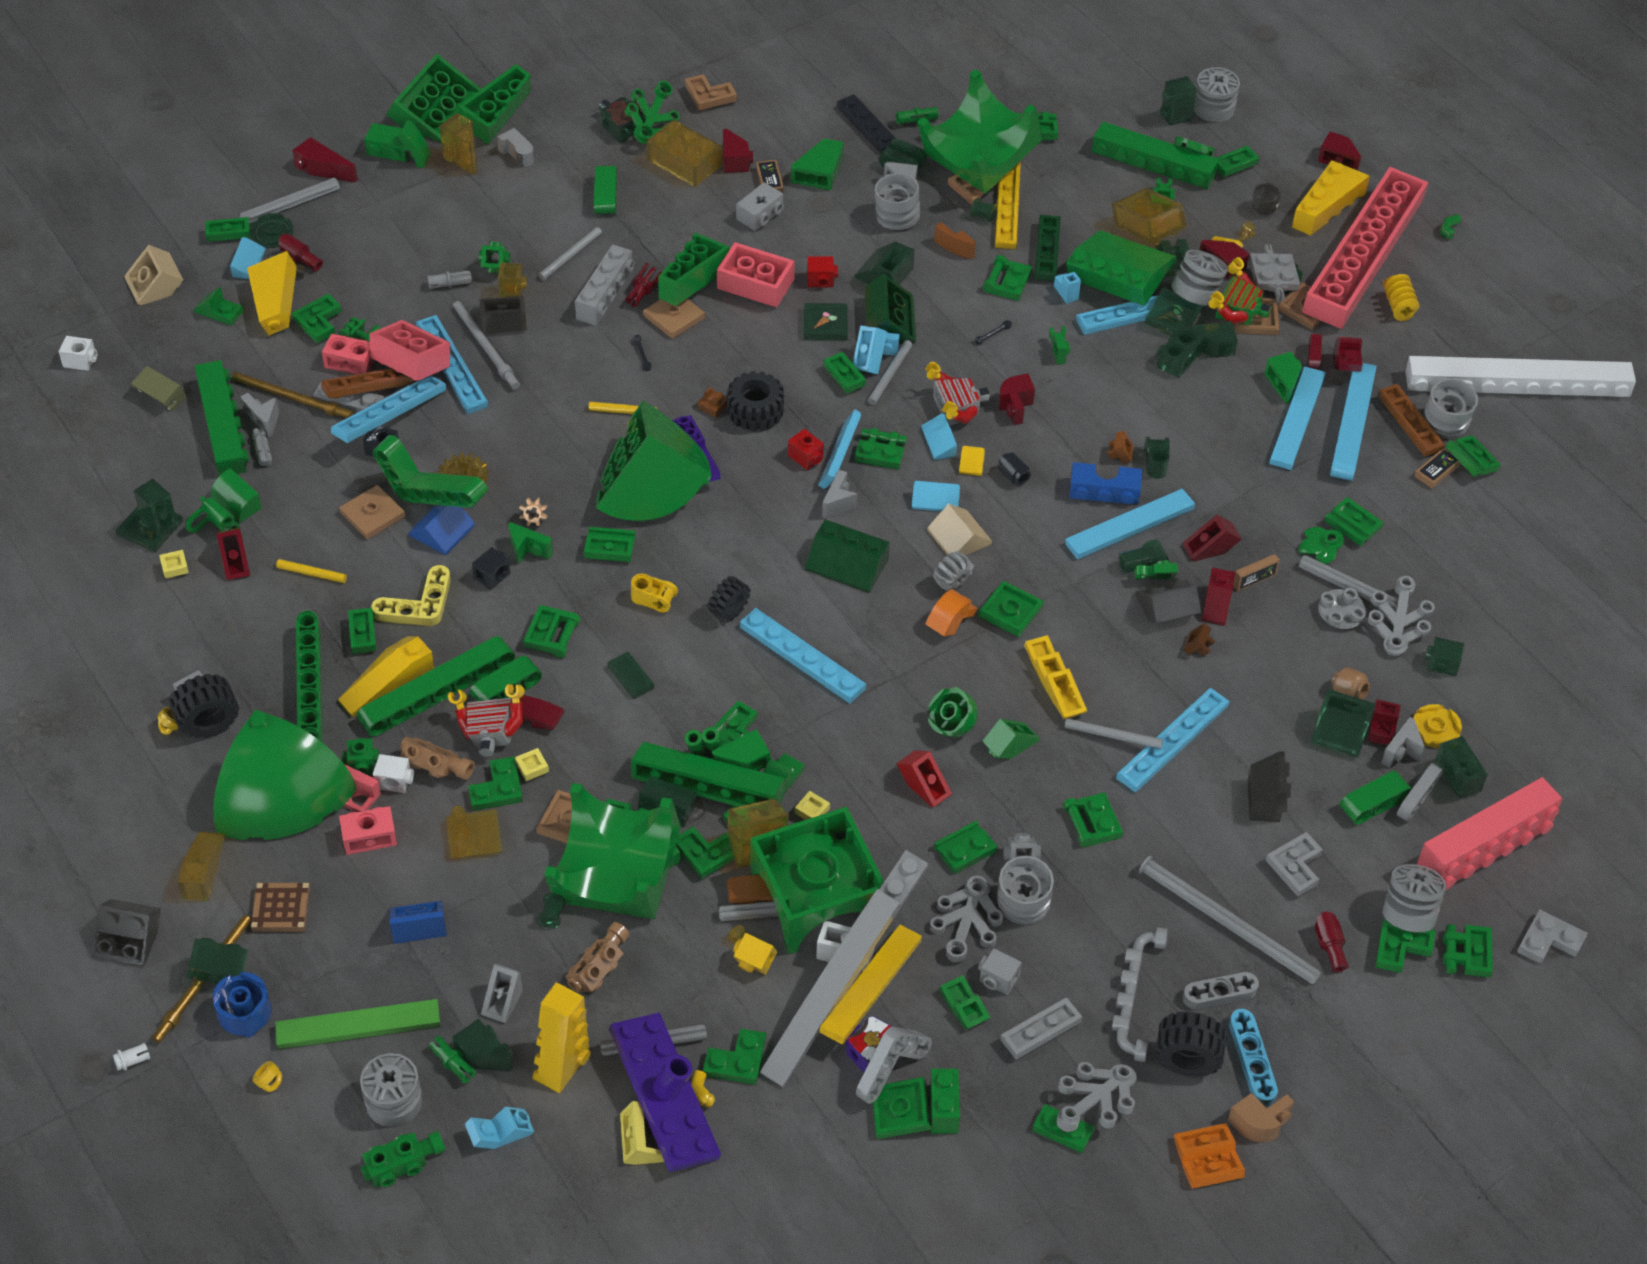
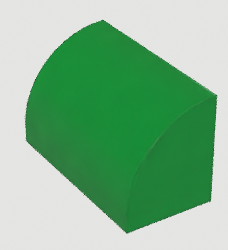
(236, 495)

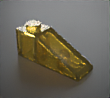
(201, 866)

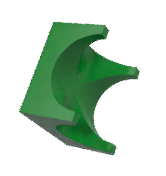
(981, 137)
(615, 856)
(815, 872)

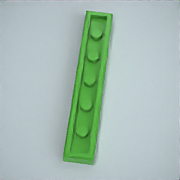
(357, 1024)

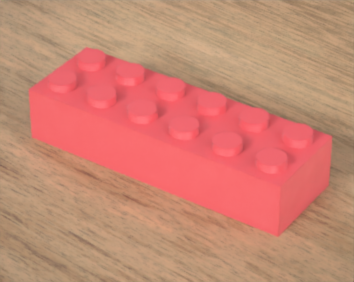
(1492, 832)

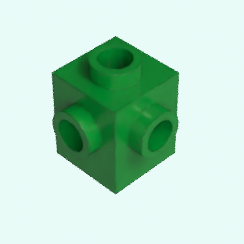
(486, 256)
(361, 755)

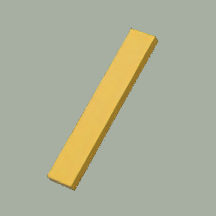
(1008, 209)
(870, 984)

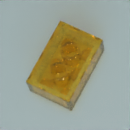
(684, 153)
(1149, 215)

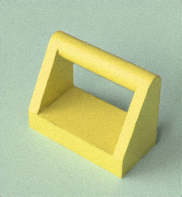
(633, 1137)

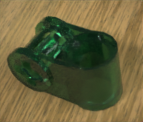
(1157, 456)

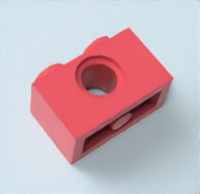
(378, 836)

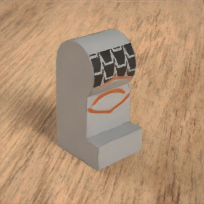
(517, 146)

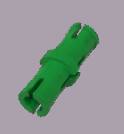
(927, 113)
(452, 1059)

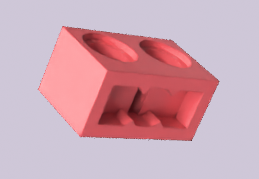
(347, 355)

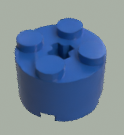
(242, 1004)

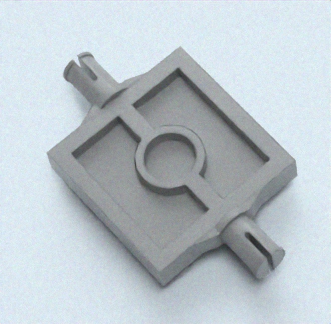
(1274, 272)

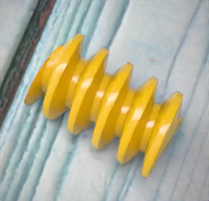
(1401, 296)

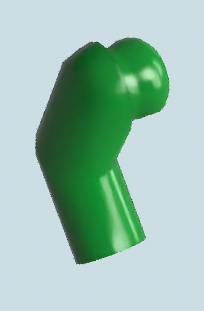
(1446, 228)

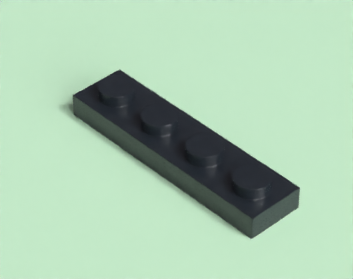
(865, 122)

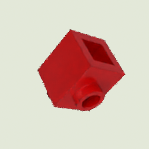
(821, 271)
(805, 449)

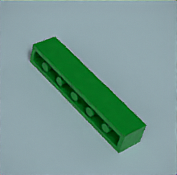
(1155, 155)
(220, 417)
(706, 776)

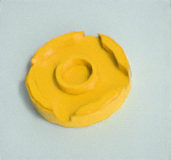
(1437, 724)

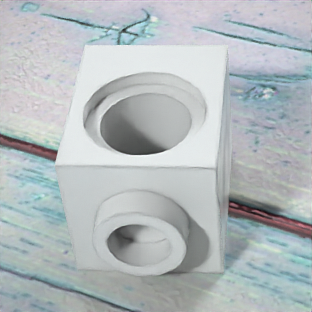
(77, 353)
(393, 773)

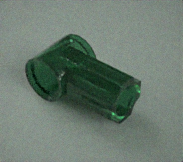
(1148, 555)

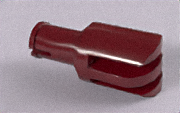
(299, 252)
(642, 285)
(1331, 940)

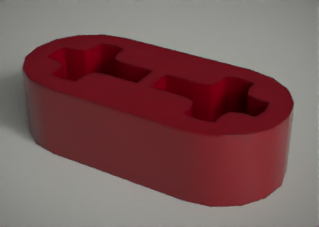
(1314, 351)

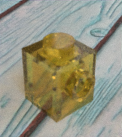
(511, 280)

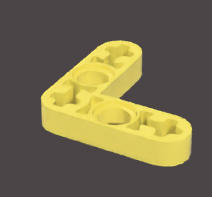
(420, 608)

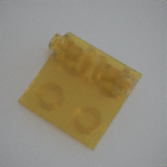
(473, 833)

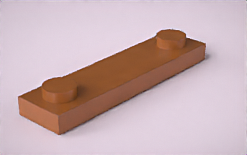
(364, 382)
(1410, 420)

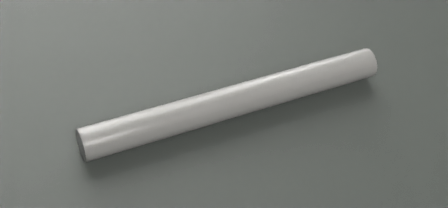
(548, 271)
(877, 392)
(1114, 733)

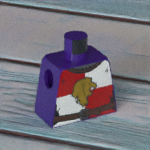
(864, 1041)

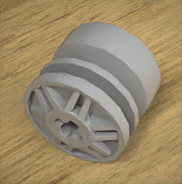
(1216, 94)
(897, 201)
(1199, 277)
(1450, 408)
(1025, 890)
(1414, 898)
(391, 1089)

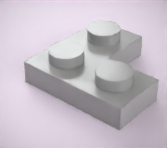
(1291, 860)
(1549, 931)

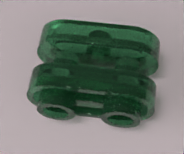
(902, 152)
(1179, 249)

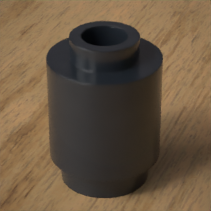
(1014, 468)

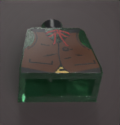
(616, 120)

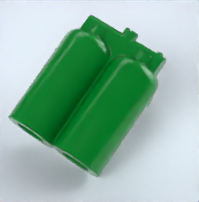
(215, 513)
(703, 743)

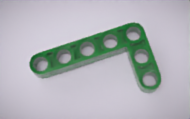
(423, 486)

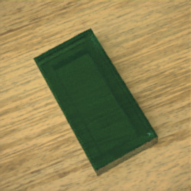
(630, 675)

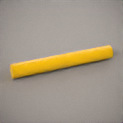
(614, 408)
(311, 571)

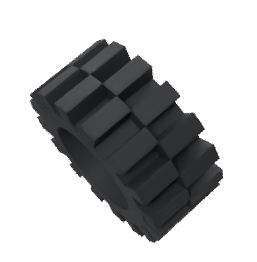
(729, 599)

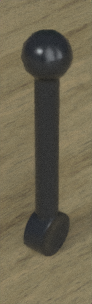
(1006, 325)
(646, 365)

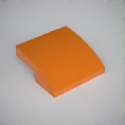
(1209, 1155)

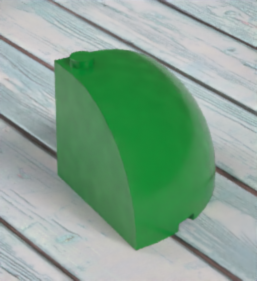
(651, 469)
(277, 781)

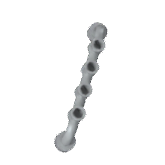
(1125, 1000)

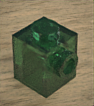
(1444, 656)

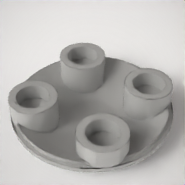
(1342, 608)

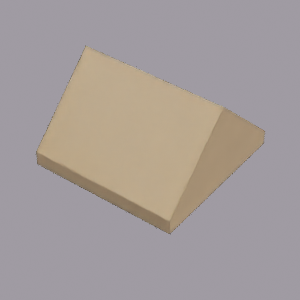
(958, 531)

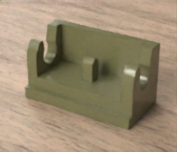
(159, 387)

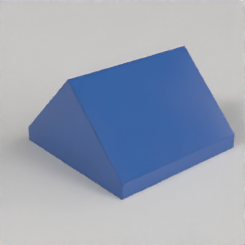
(443, 528)
(417, 922)

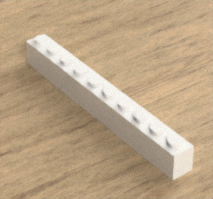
(1524, 375)

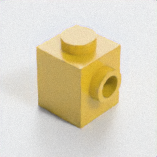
(754, 954)

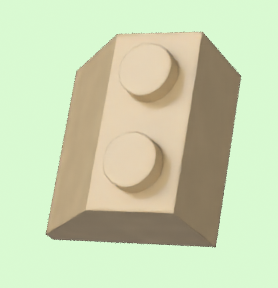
(153, 276)

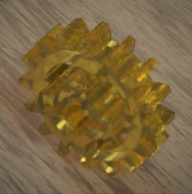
(465, 466)

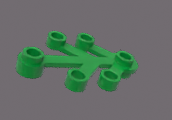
(645, 131)

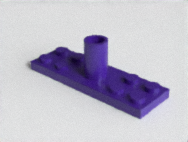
(665, 1092)

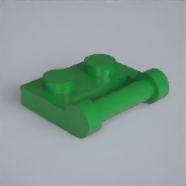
(1013, 282)
(544, 628)
(1100, 817)

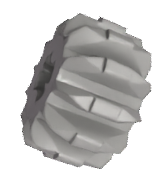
(953, 571)

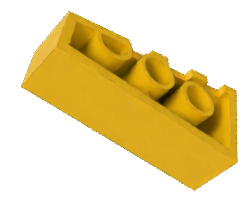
(1330, 194)
(561, 1037)

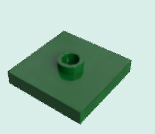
(1011, 608)
(902, 1108)

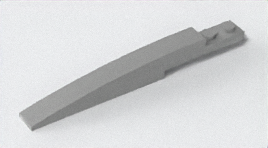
(843, 968)

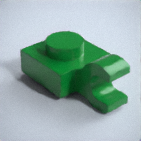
(1060, 347)

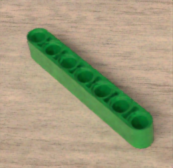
(309, 674)
(434, 686)

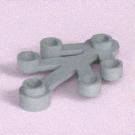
(1399, 618)
(967, 915)
(1119, 1077)

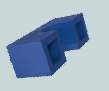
(1087, 485)

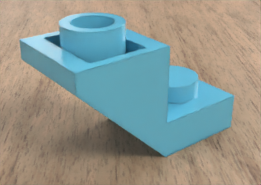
(503, 1129)

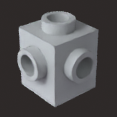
(1021, 840)

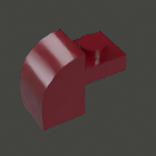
(1348, 354)
(1014, 395)

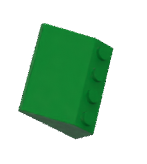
(432, 97)
(1120, 266)

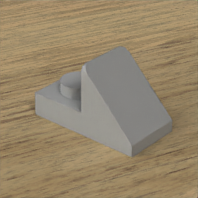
(262, 415)
(839, 498)
(1405, 742)

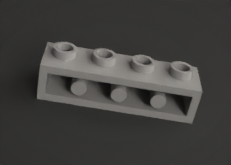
(604, 285)

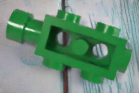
(399, 1157)

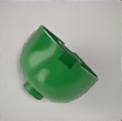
(953, 712)

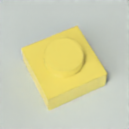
(174, 564)
(531, 764)
(811, 806)

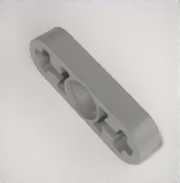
(1420, 792)
(1230, 982)

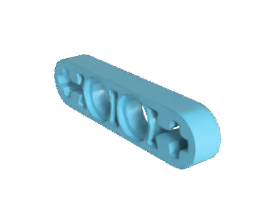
(1252, 1057)

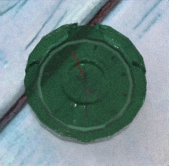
(270, 228)

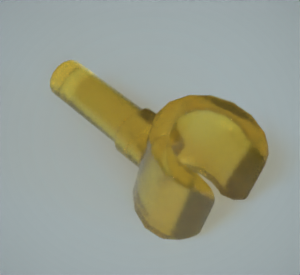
(1248, 231)
(735, 933)

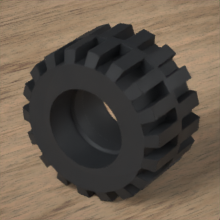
(755, 401)
(204, 706)
(1191, 1044)

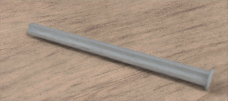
(1230, 920)

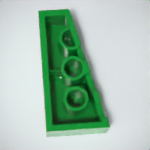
(496, 102)
(691, 269)

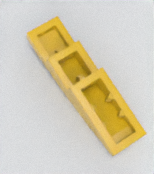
(1055, 677)

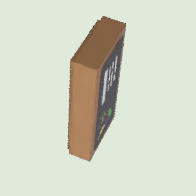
(770, 174)
(1437, 468)
(1256, 572)

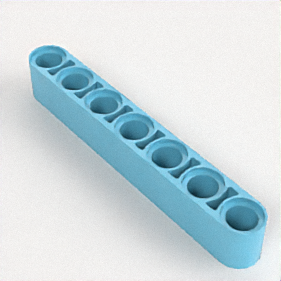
(1353, 423)

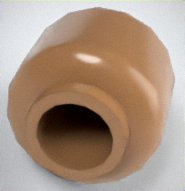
(1351, 682)

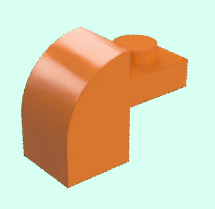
(949, 613)

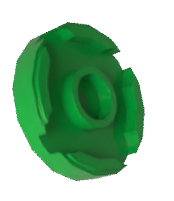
(1194, 145)

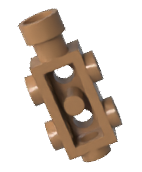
(434, 759)
(594, 968)

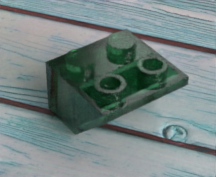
(893, 260)
(1342, 723)

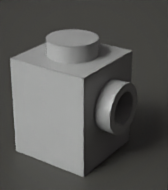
(999, 971)

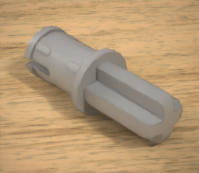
(449, 279)

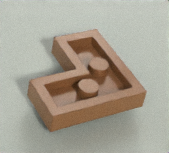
(707, 96)

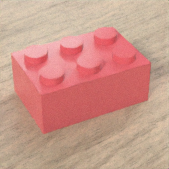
(755, 274)
(409, 350)

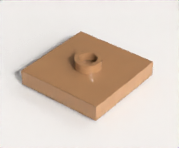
(674, 319)
(372, 512)

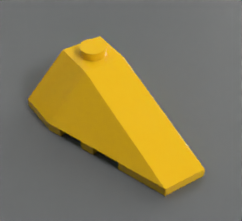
(392, 669)

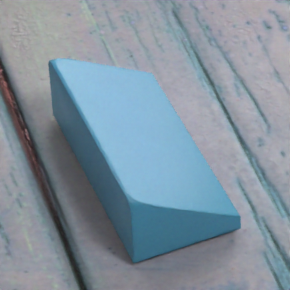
(247, 254)
(869, 349)
(939, 438)
(934, 495)

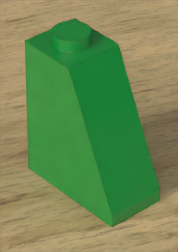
(819, 165)

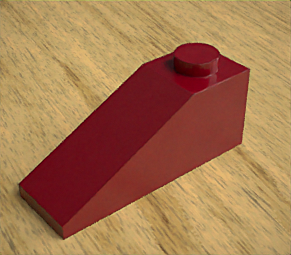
(323, 162)

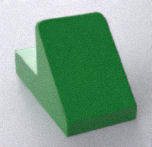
(218, 308)
(527, 540)
(787, 768)

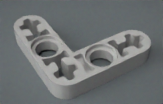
(893, 1044)

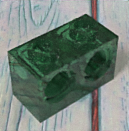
(1180, 351)

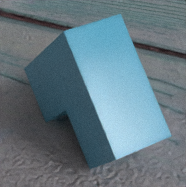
(1068, 286)

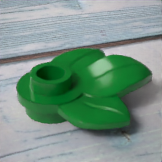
(1318, 544)

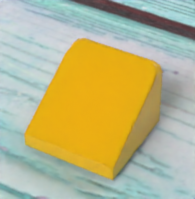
(972, 460)

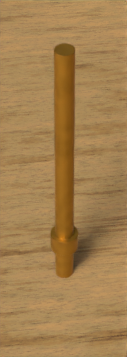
(329, 407)
(172, 1017)

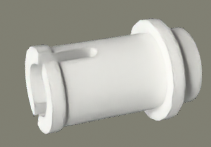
(129, 1057)

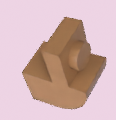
(1257, 1121)

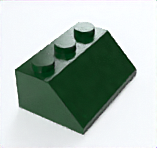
(890, 308)
(847, 556)

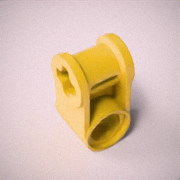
(652, 592)

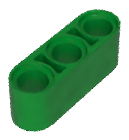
(605, 190)
(517, 672)
(1375, 797)

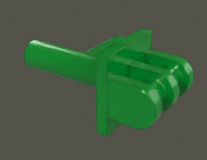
(356, 329)

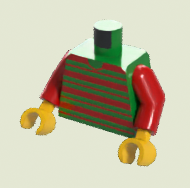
(1240, 299)

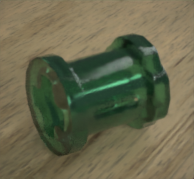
(983, 210)
(551, 910)

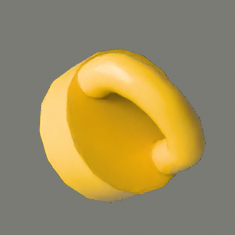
(167, 719)
(266, 1074)

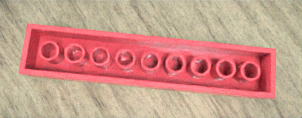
(1365, 248)

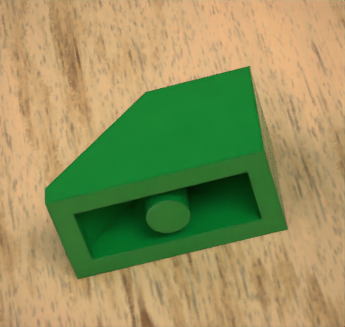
(1283, 374)
(1009, 738)

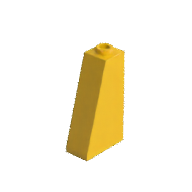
(273, 291)

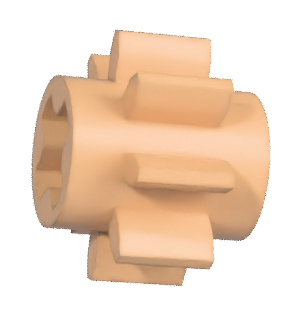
(530, 519)

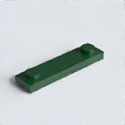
(1047, 247)

